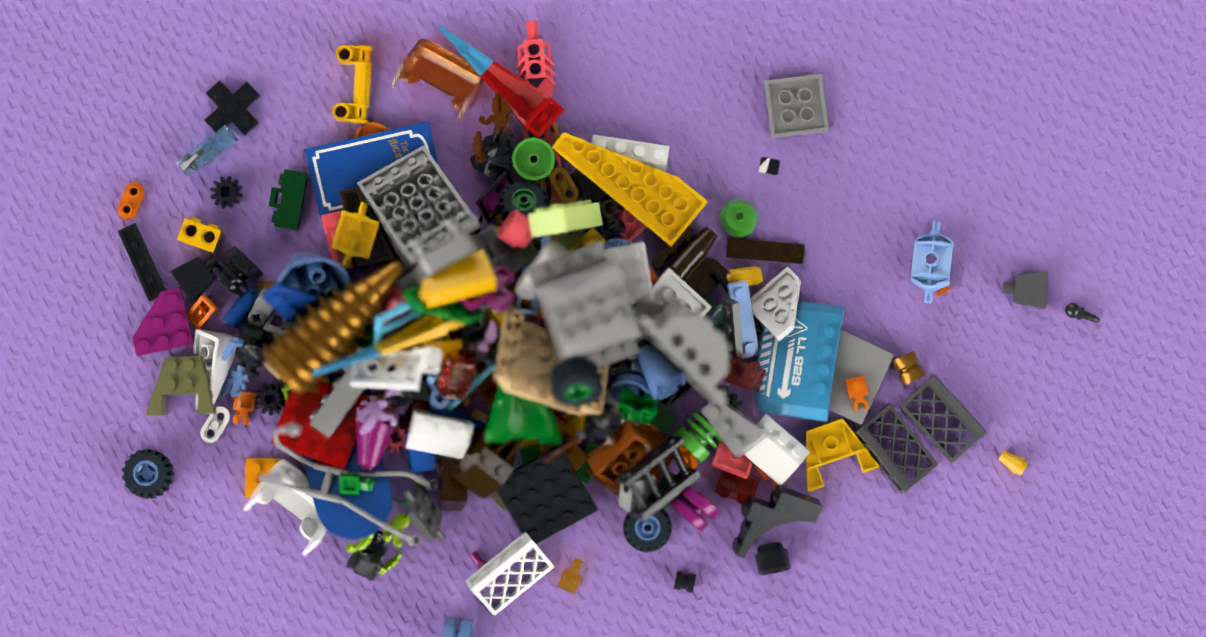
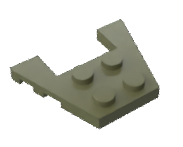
(182, 377)

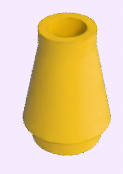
(1013, 462)

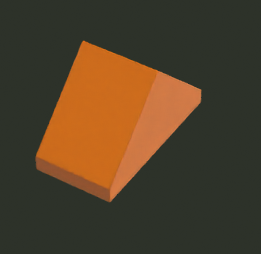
(202, 311)

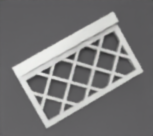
(502, 565)

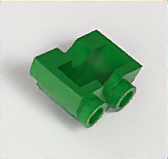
(637, 407)

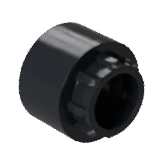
(772, 558)

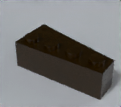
(380, 250)
(451, 493)

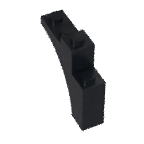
(762, 516)

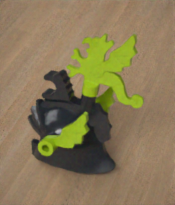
(371, 550)

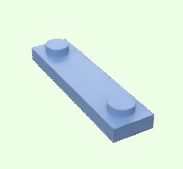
(740, 292)

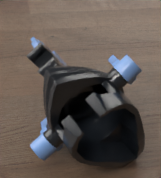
(250, 354)

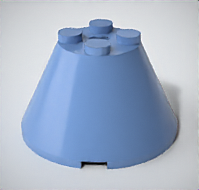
(314, 275)

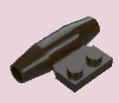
(694, 266)

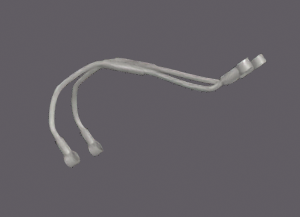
(276, 478)

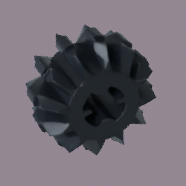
(225, 185)
(269, 392)

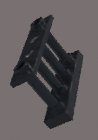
(672, 486)

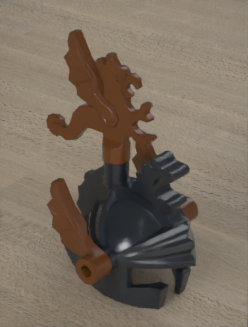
(491, 153)
(595, 426)

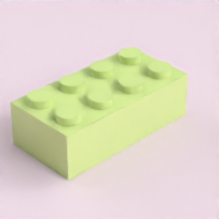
(565, 218)

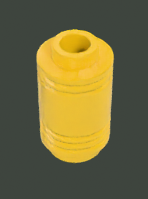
(751, 274)

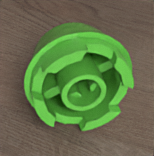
(738, 217)

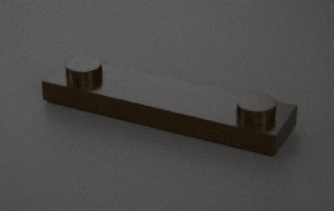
(765, 251)

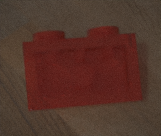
(736, 487)

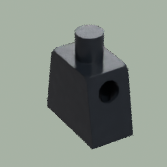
(195, 276)

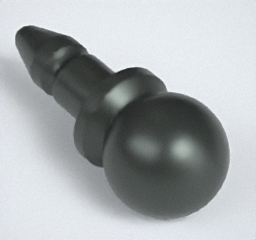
(1074, 311)

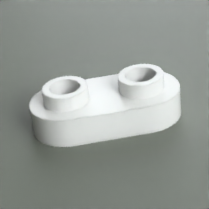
(215, 424)

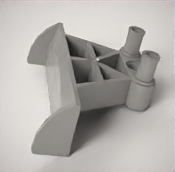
(447, 254)

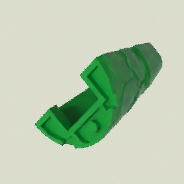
(521, 419)

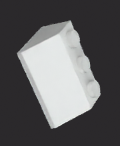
(439, 434)
(778, 452)

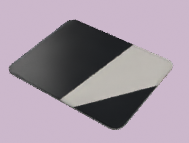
(769, 166)

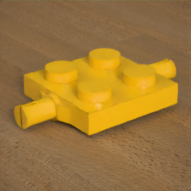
(355, 234)

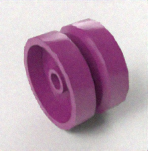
(694, 508)

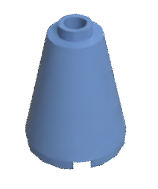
(659, 372)

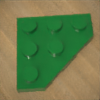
(453, 310)

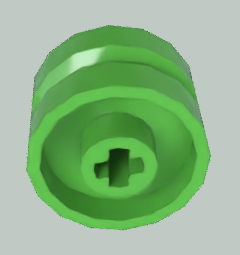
(533, 171)

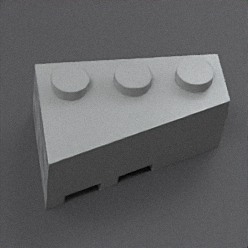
(734, 428)

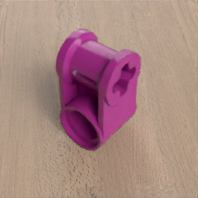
(492, 201)

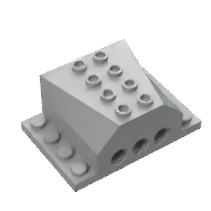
(415, 201)
(586, 306)
(690, 346)

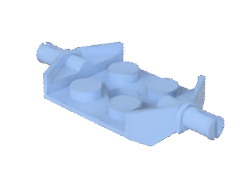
(936, 275)

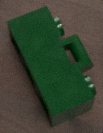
(293, 195)

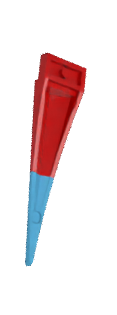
(528, 104)

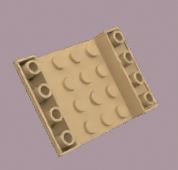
(526, 364)

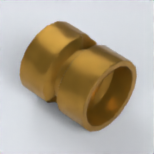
(908, 368)

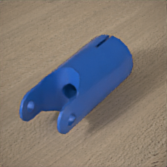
(240, 308)

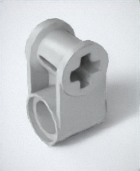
(261, 307)

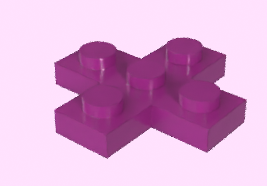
(500, 298)

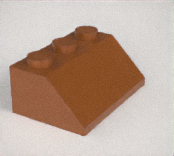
(630, 448)

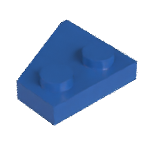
(288, 300)

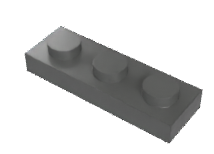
(732, 326)

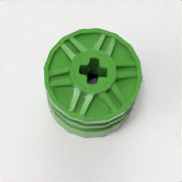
(698, 437)

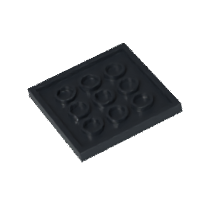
(546, 496)

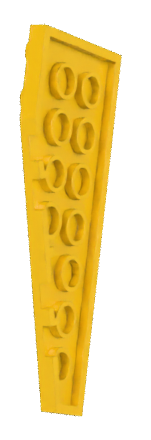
(649, 194)

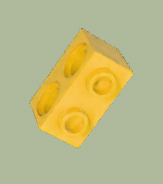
(198, 239)

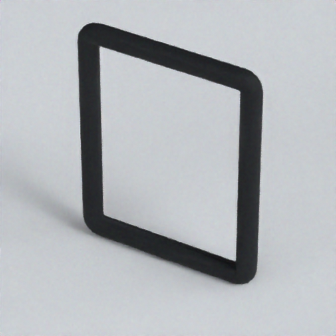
(489, 218)

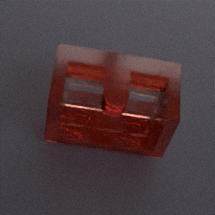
(455, 377)

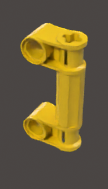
(362, 84)

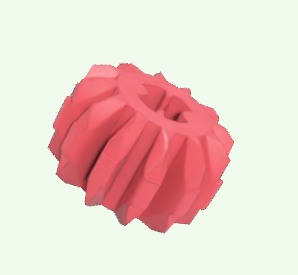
(399, 444)

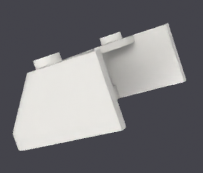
(294, 501)

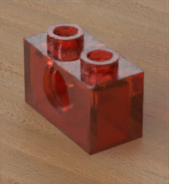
(752, 375)

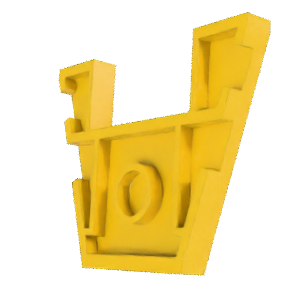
(831, 444)

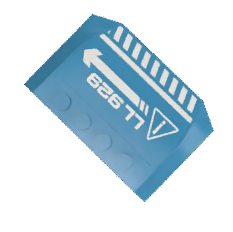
(801, 364)

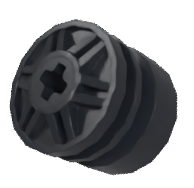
(237, 271)

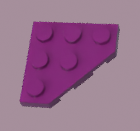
(164, 325)

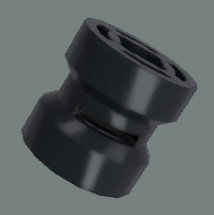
(684, 581)

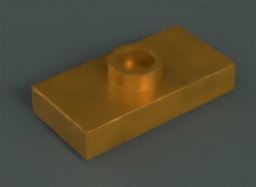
(575, 454)

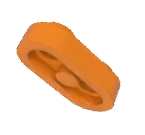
(130, 200)

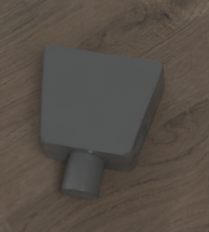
(1028, 289)

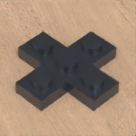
(232, 107)

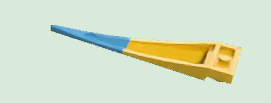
(422, 330)

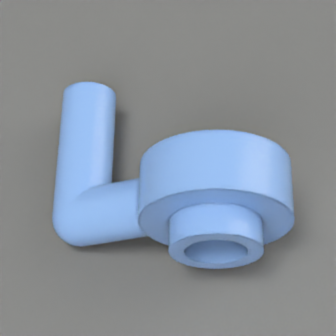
(435, 393)

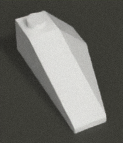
(211, 347)

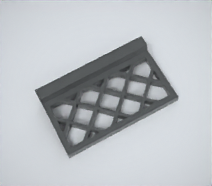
(958, 411)
(884, 460)

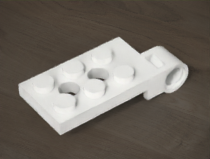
(409, 369)

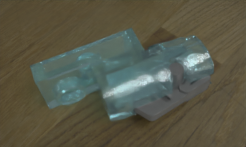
(207, 151)

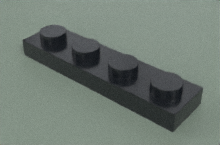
(142, 261)

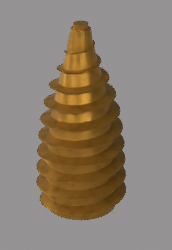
(329, 329)

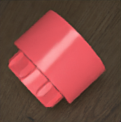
(515, 230)

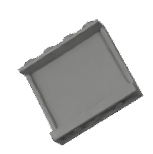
(854, 360)

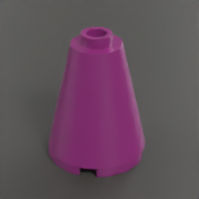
(373, 443)

